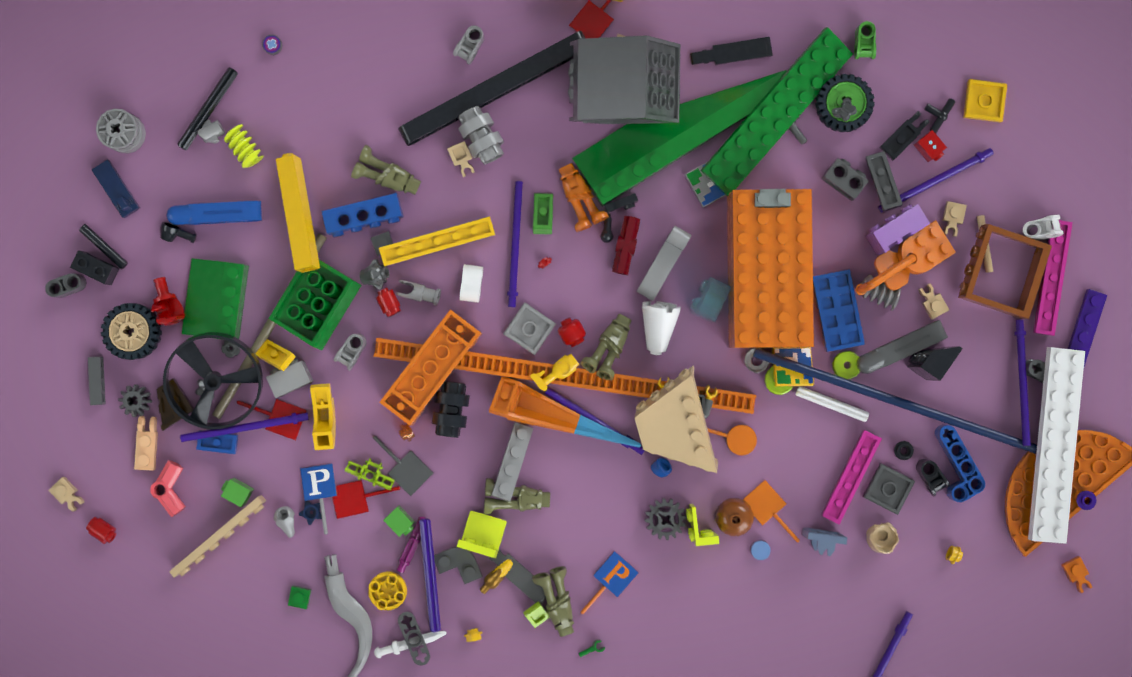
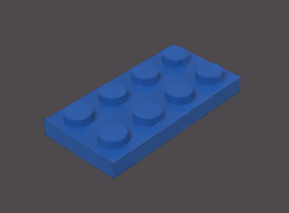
(838, 310)

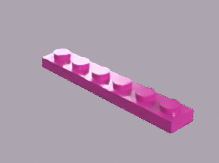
(1052, 282)

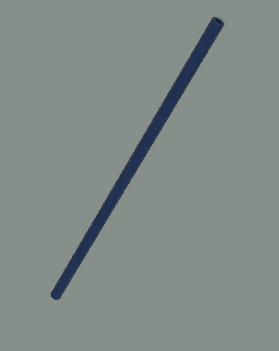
(893, 400)

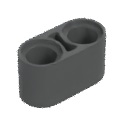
(66, 286)

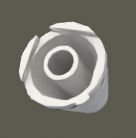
(659, 324)

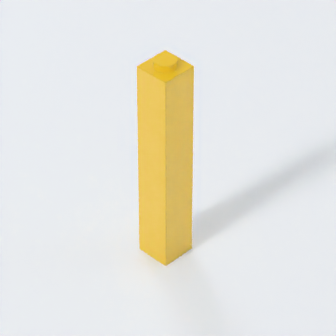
(297, 213)

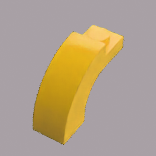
(324, 417)

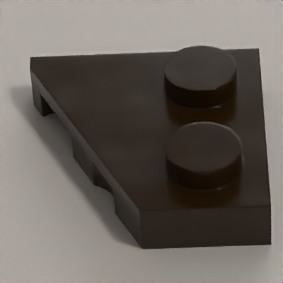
(168, 415)

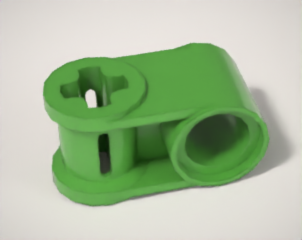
(865, 45)

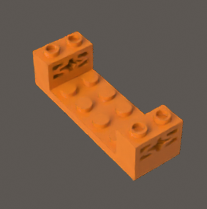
(430, 367)

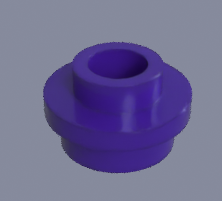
(1081, 497)

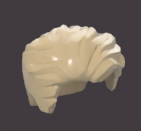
(882, 538)

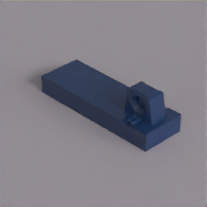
(115, 188)

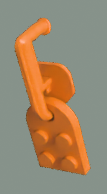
(924, 252)

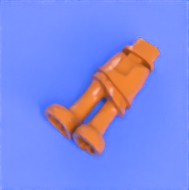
(576, 190)

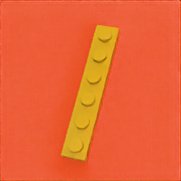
(436, 241)

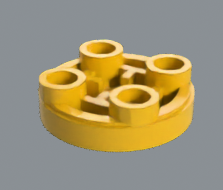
(387, 590)

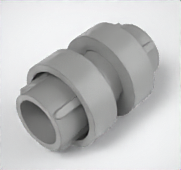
(477, 129)

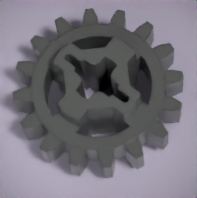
(671, 512)

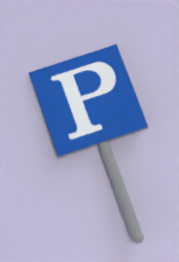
(318, 484)

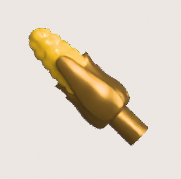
(496, 576)

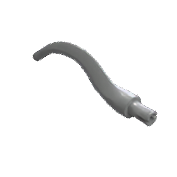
(349, 610)

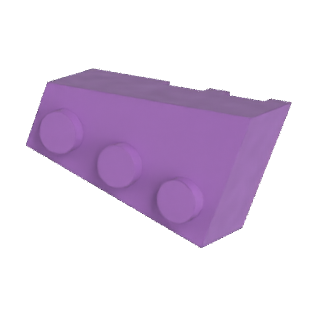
(897, 229)

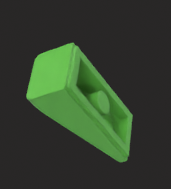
(543, 213)

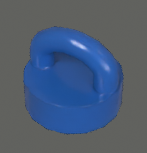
(661, 467)

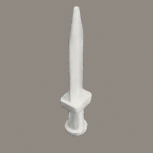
(399, 646)

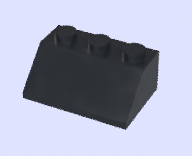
(933, 363)

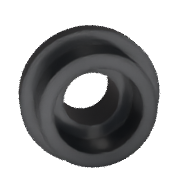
(909, 450)

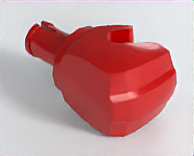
(166, 304)

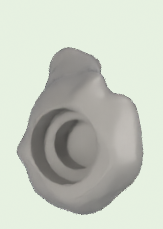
(285, 520)

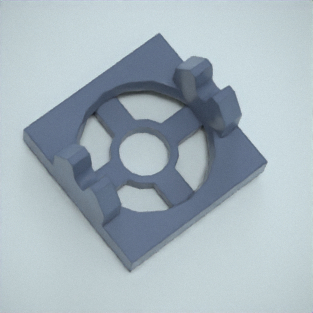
(824, 539)

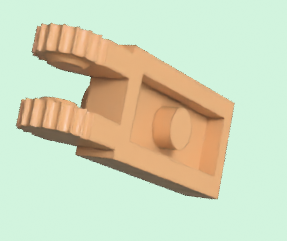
(146, 445)

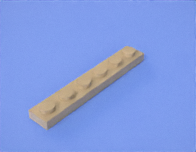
(212, 542)

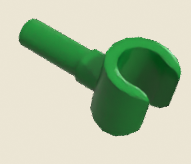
(591, 649)

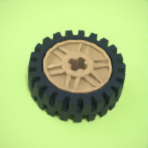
(132, 345)

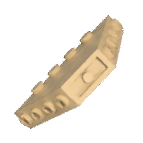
(674, 423)

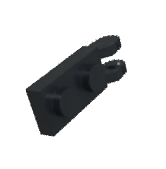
(903, 137)

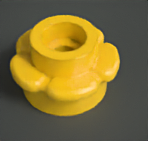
(954, 554)
(473, 635)

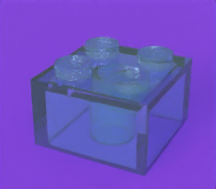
(710, 299)

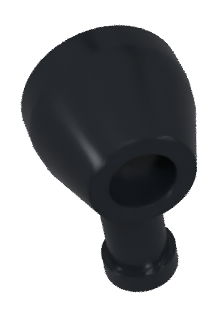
(170, 231)

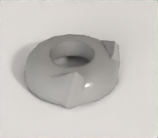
(756, 369)

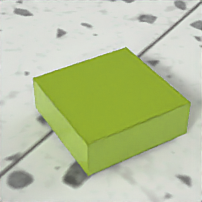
(536, 614)

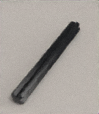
(207, 108)

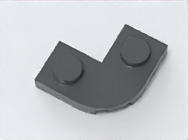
(458, 558)

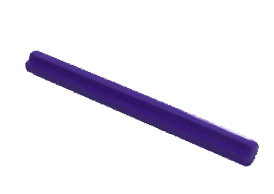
(430, 575)

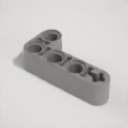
(663, 263)

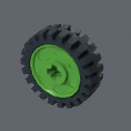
(832, 97)

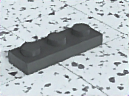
(883, 181)

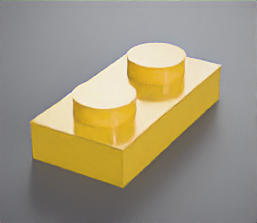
(275, 355)

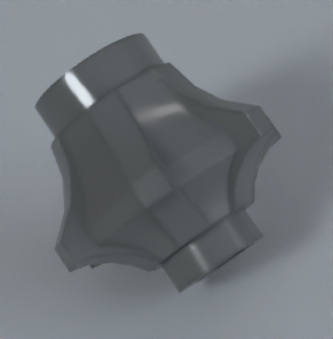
(374, 275)

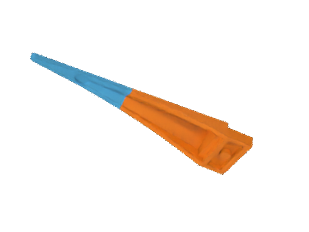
(527, 406)

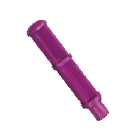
(410, 548)

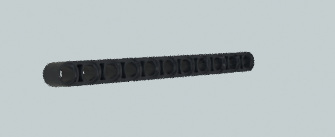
(490, 90)

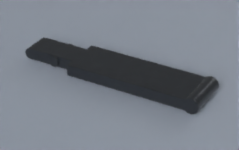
(734, 52)

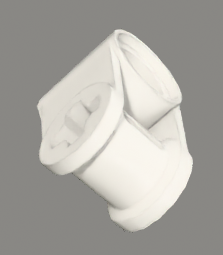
(1045, 228)

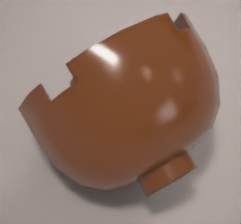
(730, 508)

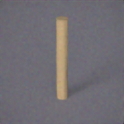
(987, 257)

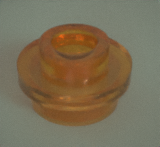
(406, 432)

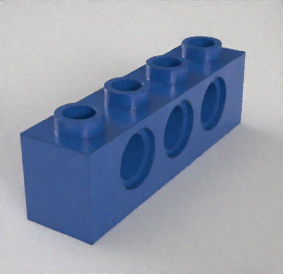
(332, 216)

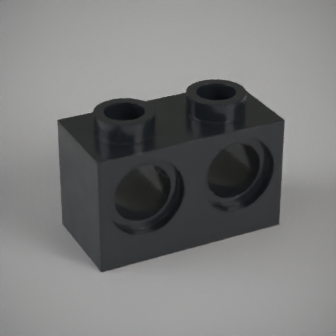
(94, 267)

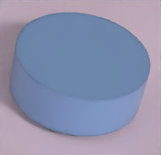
(760, 550)

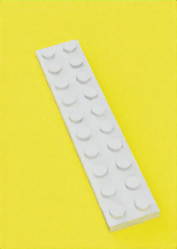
(1056, 445)

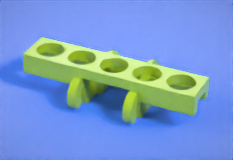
(376, 475)

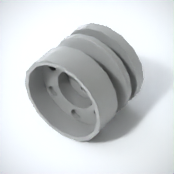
(131, 134)

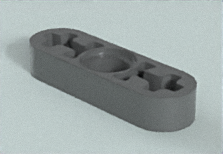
(406, 636)

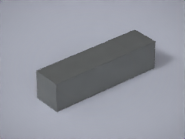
(96, 380)

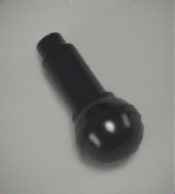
(607, 235)

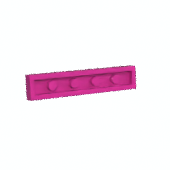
(851, 477)

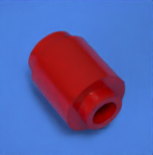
(388, 302)
(101, 530)

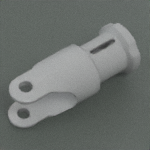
(421, 293)

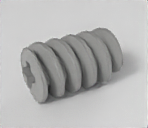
(882, 293)

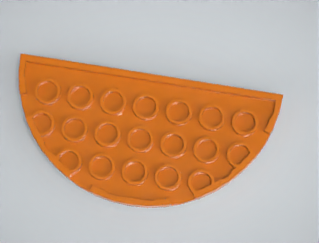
(1096, 465)

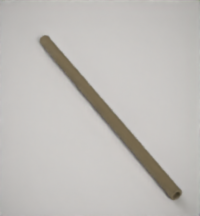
(247, 363)

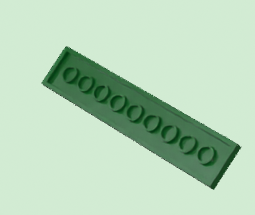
(776, 111)

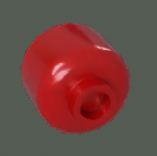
(571, 332)

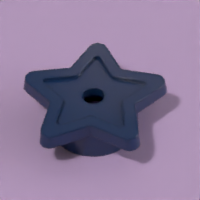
(306, 512)

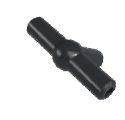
(941, 115)

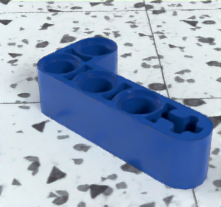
(956, 461)

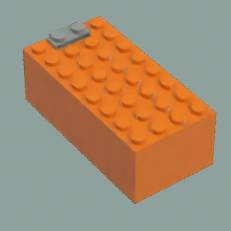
(770, 268)

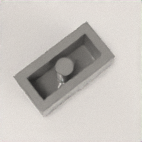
(293, 378)

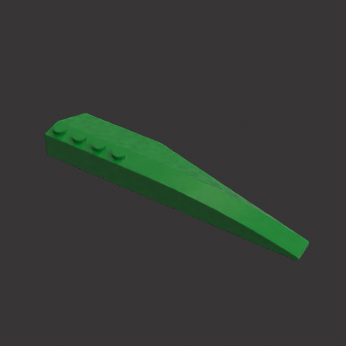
(645, 149)

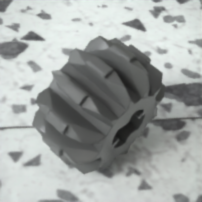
(142, 400)

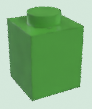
(236, 492)
(399, 521)

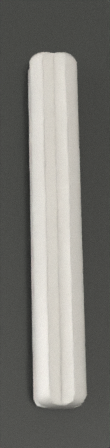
(832, 403)

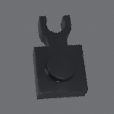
(626, 203)

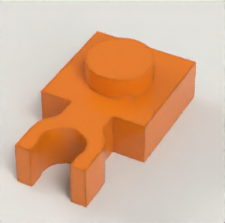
(1076, 572)

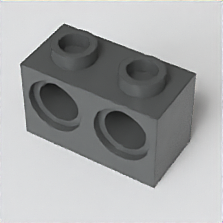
(842, 184)

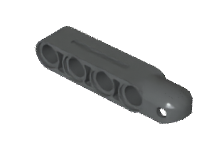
(901, 347)

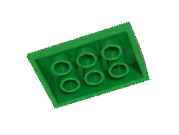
(215, 297)
(315, 304)

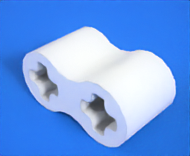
(471, 283)

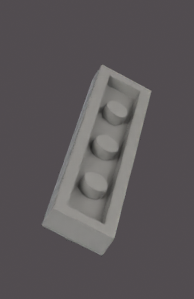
(512, 462)

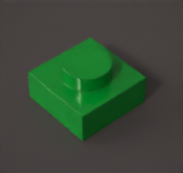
(299, 597)

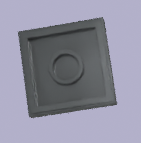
(889, 488)

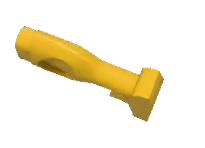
(561, 369)

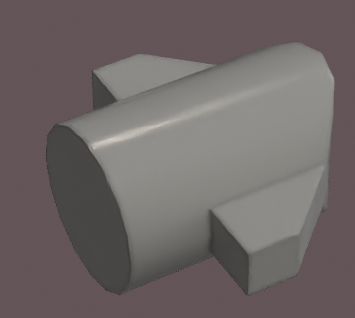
(211, 131)

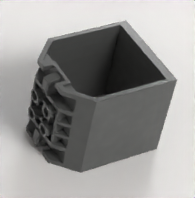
(625, 80)

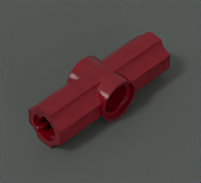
(626, 245)

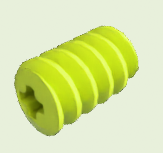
(242, 147)

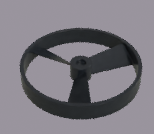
(212, 380)

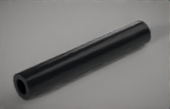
(103, 246)

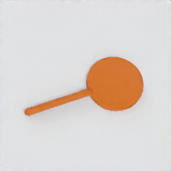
(740, 439)

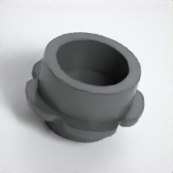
(230, 353)

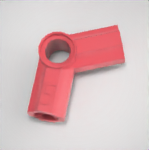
(167, 478)

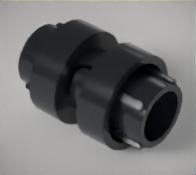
(446, 422)

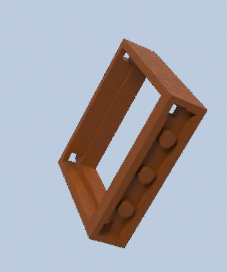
(1032, 280)

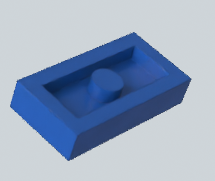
(221, 444)

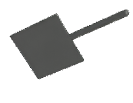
(409, 472)

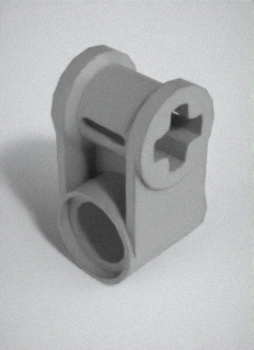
(468, 45)
(350, 352)

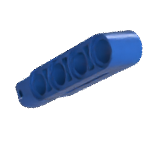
(215, 213)

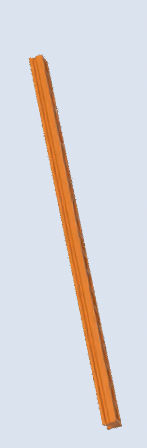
(580, 378)

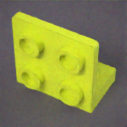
(482, 534)
(706, 536)

